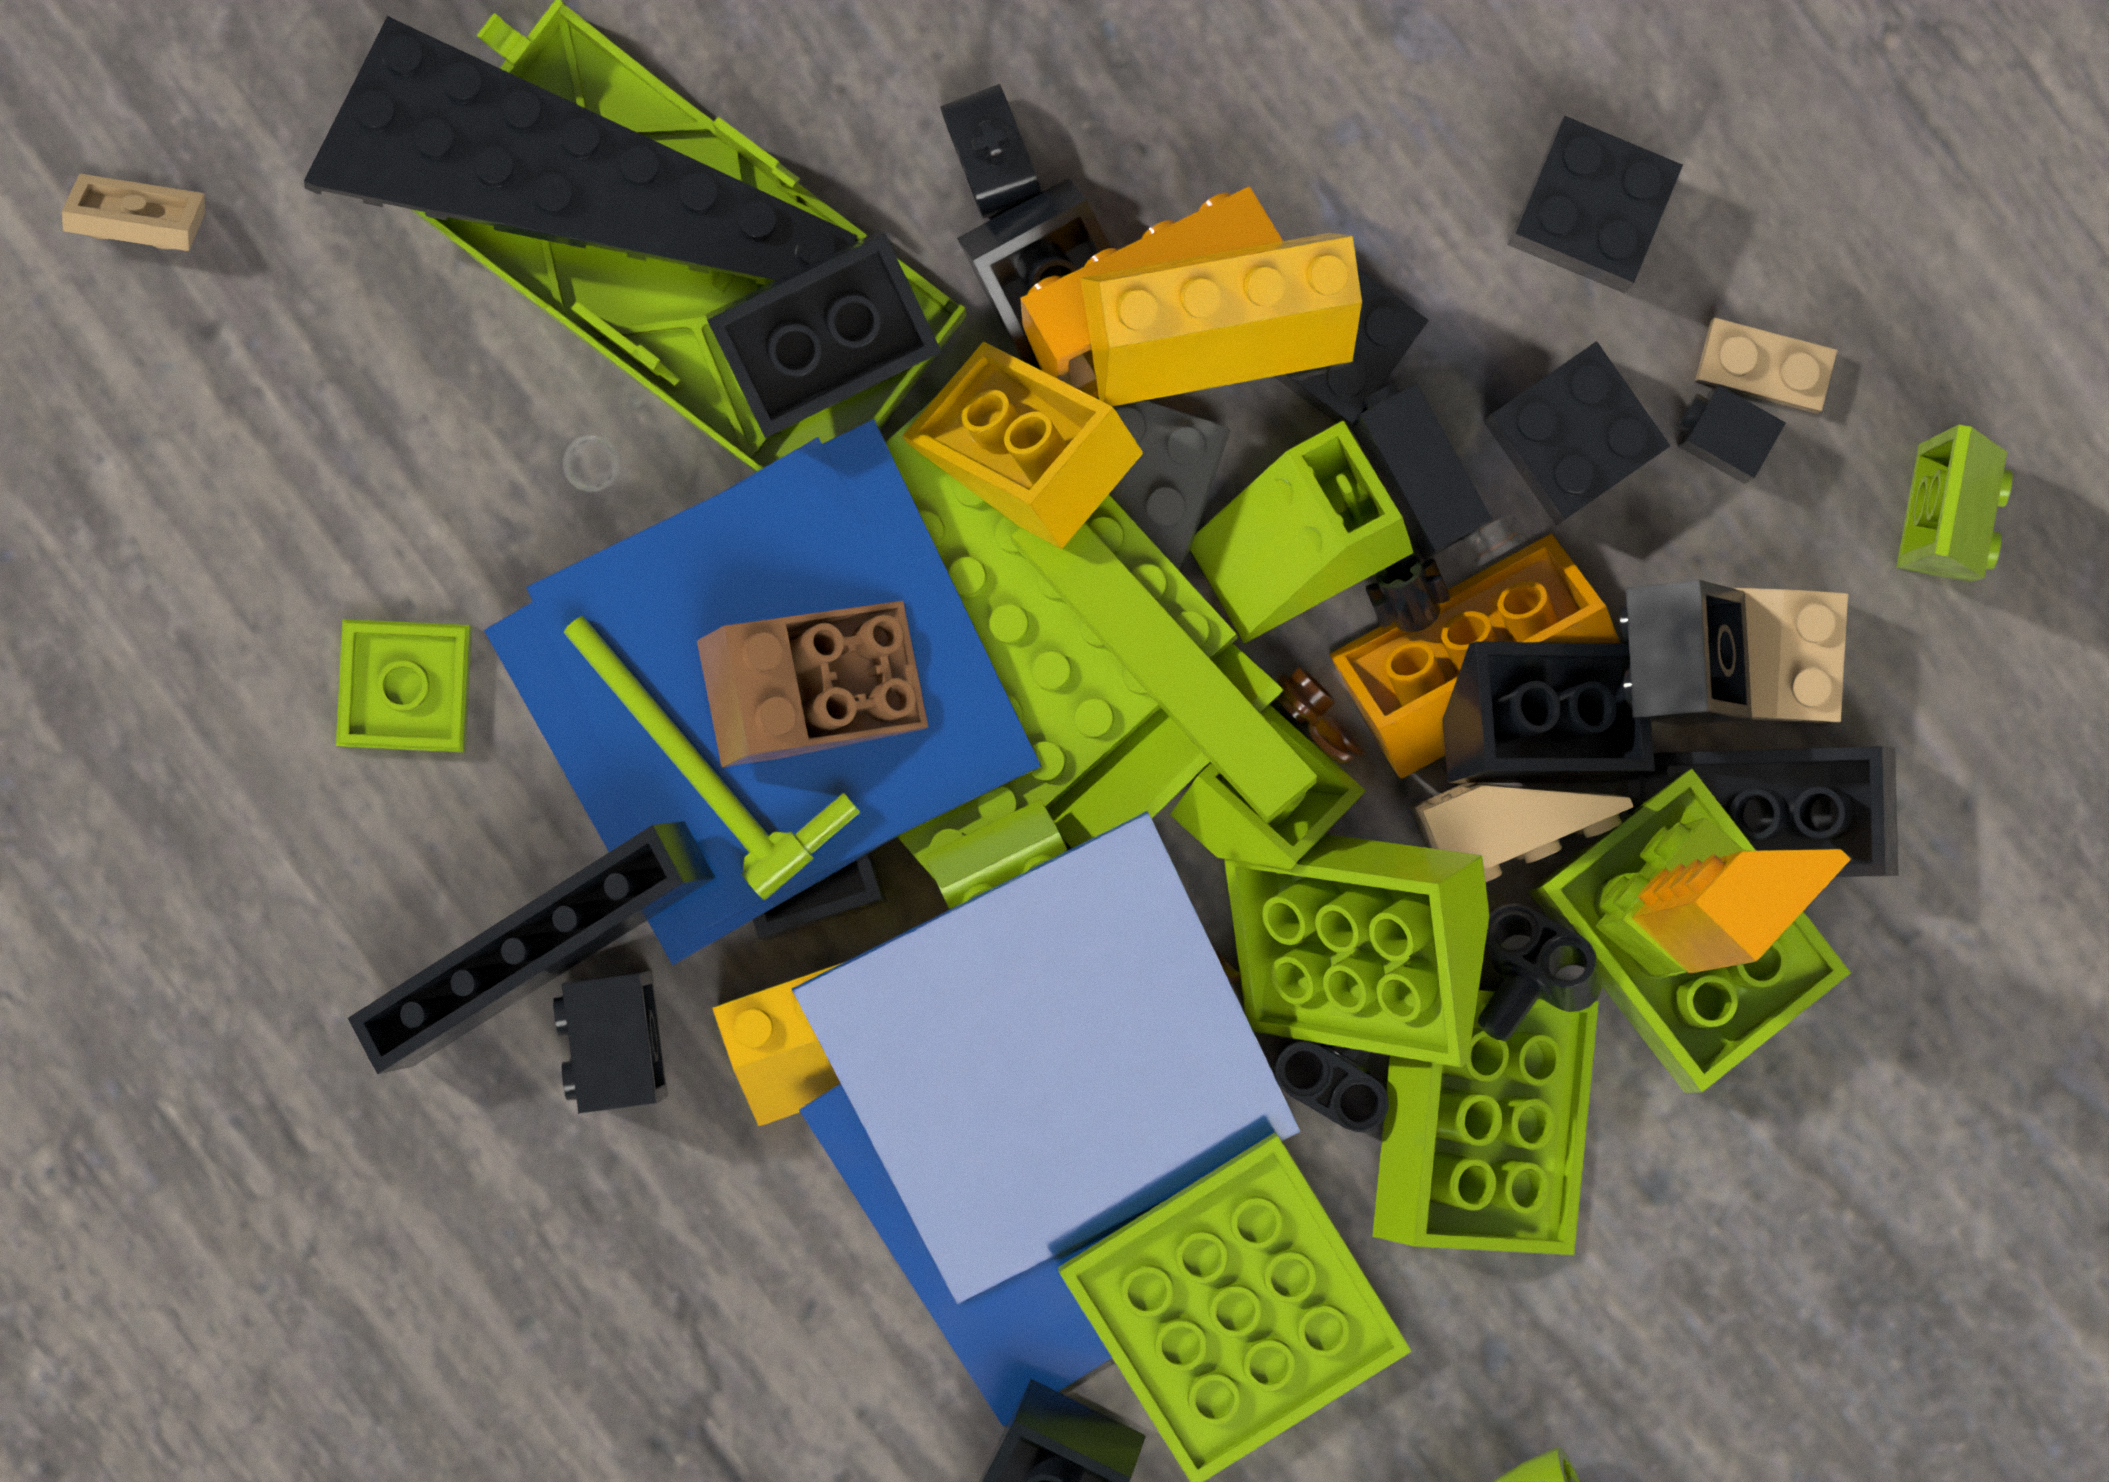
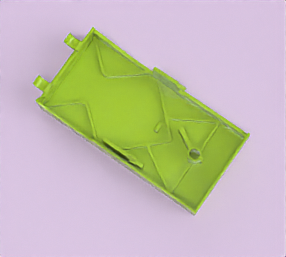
(653, 311)

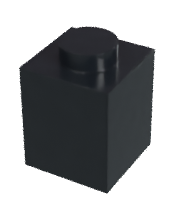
(1729, 433)

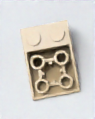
(1513, 820)

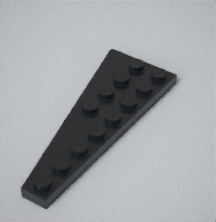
(494, 150)

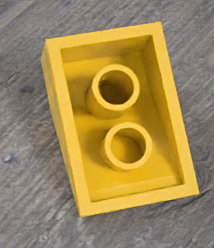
(1025, 443)

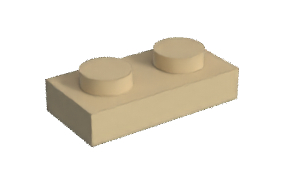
(133, 212)
(1766, 365)

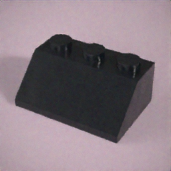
(1544, 716)

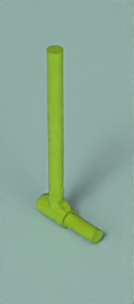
(770, 858)

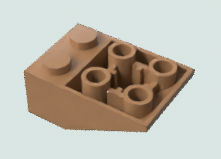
(811, 682)

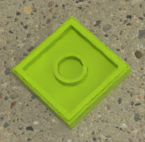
(404, 685)

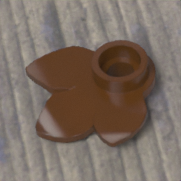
(1309, 702)

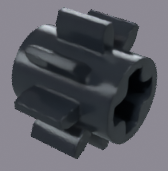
(1408, 594)

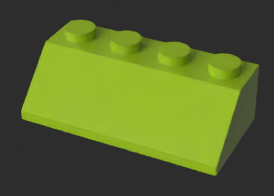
(1150, 763)

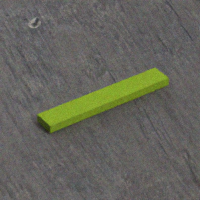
(1171, 669)

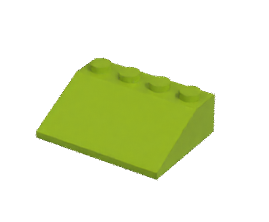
(1364, 947)
(1700, 1019)
(1493, 1145)

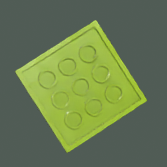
(1234, 1309)

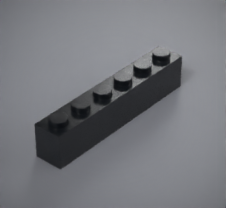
(531, 946)

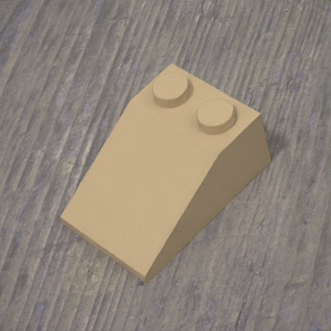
(1796, 654)

